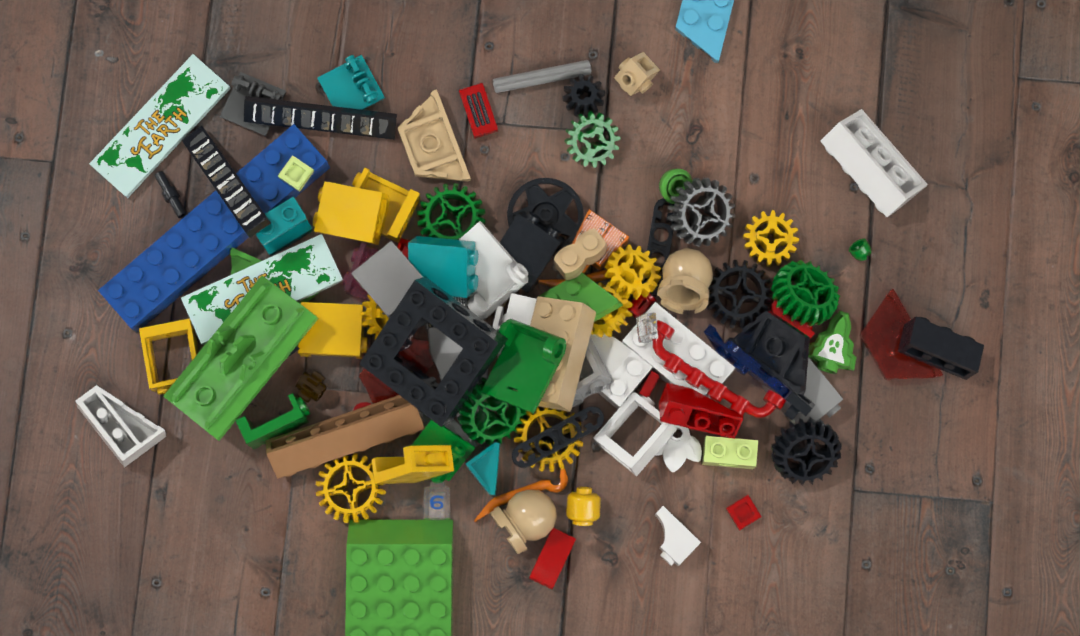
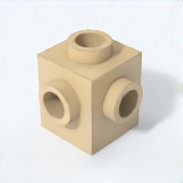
(636, 74)

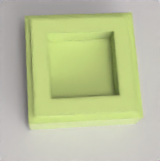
(296, 173)

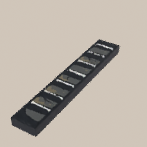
(320, 117)

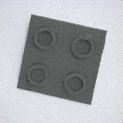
(248, 86)

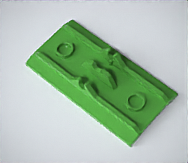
(240, 357)

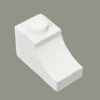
(677, 538)

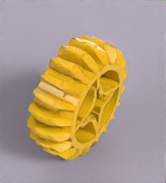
(557, 457)
(338, 489)

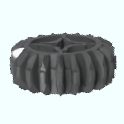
(697, 220)

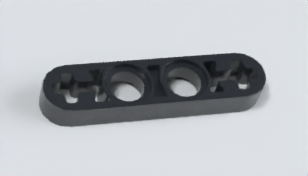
(656, 246)
(555, 433)

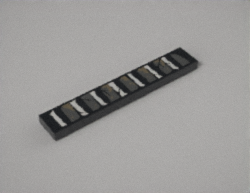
(226, 182)

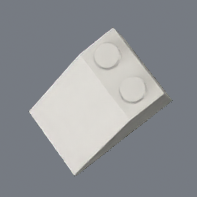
(623, 366)

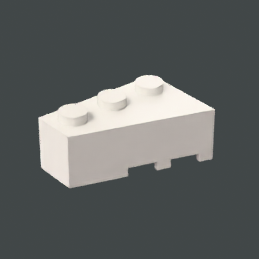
(120, 427)

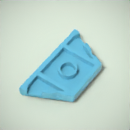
(705, 24)

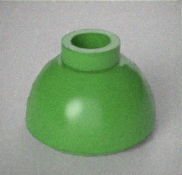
(670, 181)

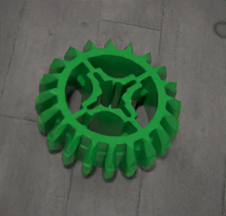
(461, 211)
(801, 298)
(488, 424)

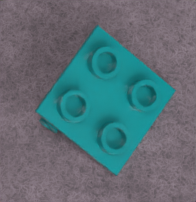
(351, 85)

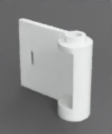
(496, 272)

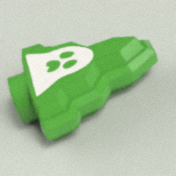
(834, 347)

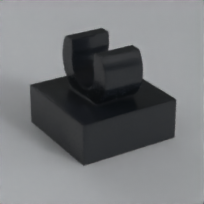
(799, 404)

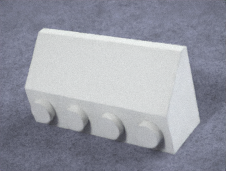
(873, 162)

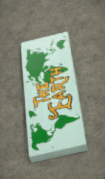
(160, 126)
(296, 271)

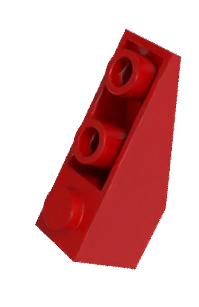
(696, 411)

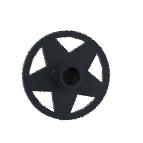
(549, 208)

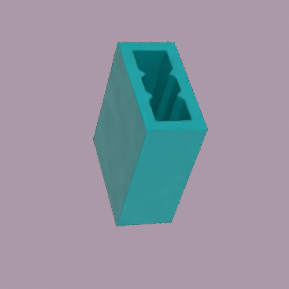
(446, 263)

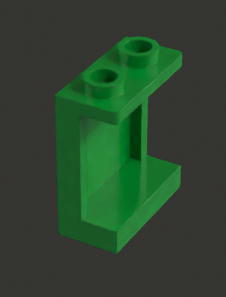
(281, 425)

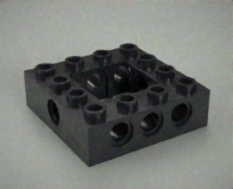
(478, 339)

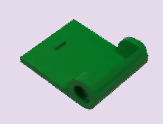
(524, 365)

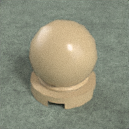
(685, 281)
(527, 517)

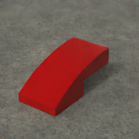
(552, 558)

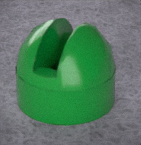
(860, 249)

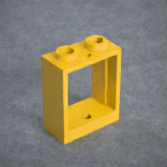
(159, 332)

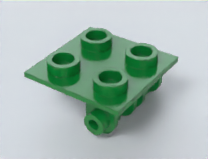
(437, 435)

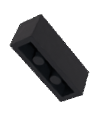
(941, 347)

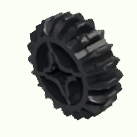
(750, 295)
(799, 444)

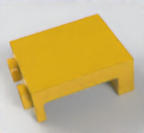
(400, 203)
(350, 212)
(335, 332)
(416, 465)

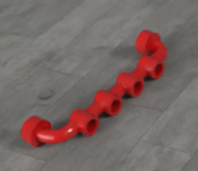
(716, 390)

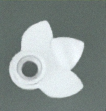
(678, 449)

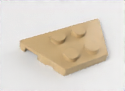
(432, 143)

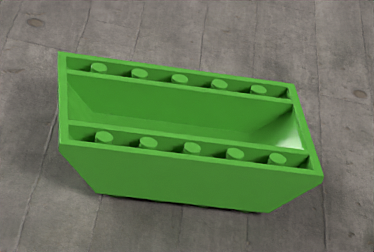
(399, 578)

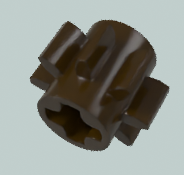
(311, 386)

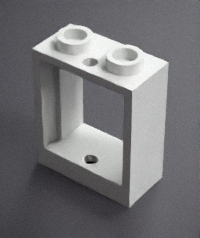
(649, 449)

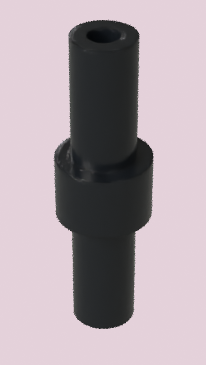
(170, 194)

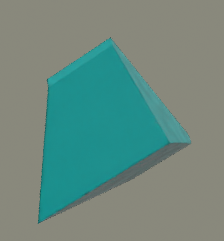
(485, 468)

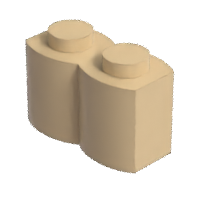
(587, 250)

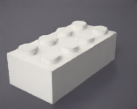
(686, 346)

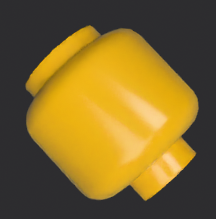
(583, 506)

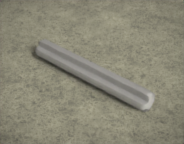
(541, 76)

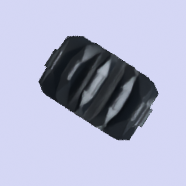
(577, 89)

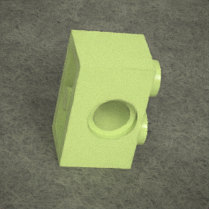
(730, 452)

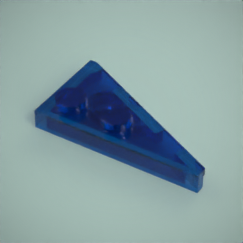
(743, 362)

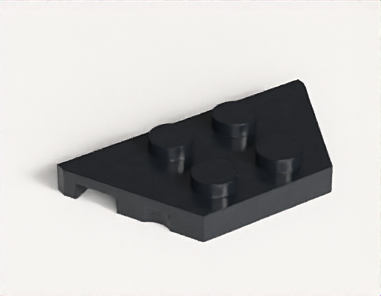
(777, 348)

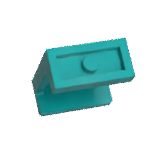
(286, 227)

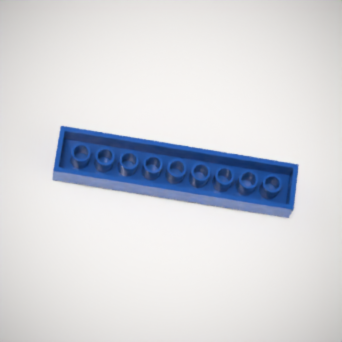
(205, 235)

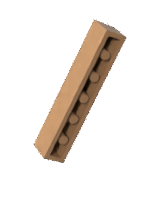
(343, 435)

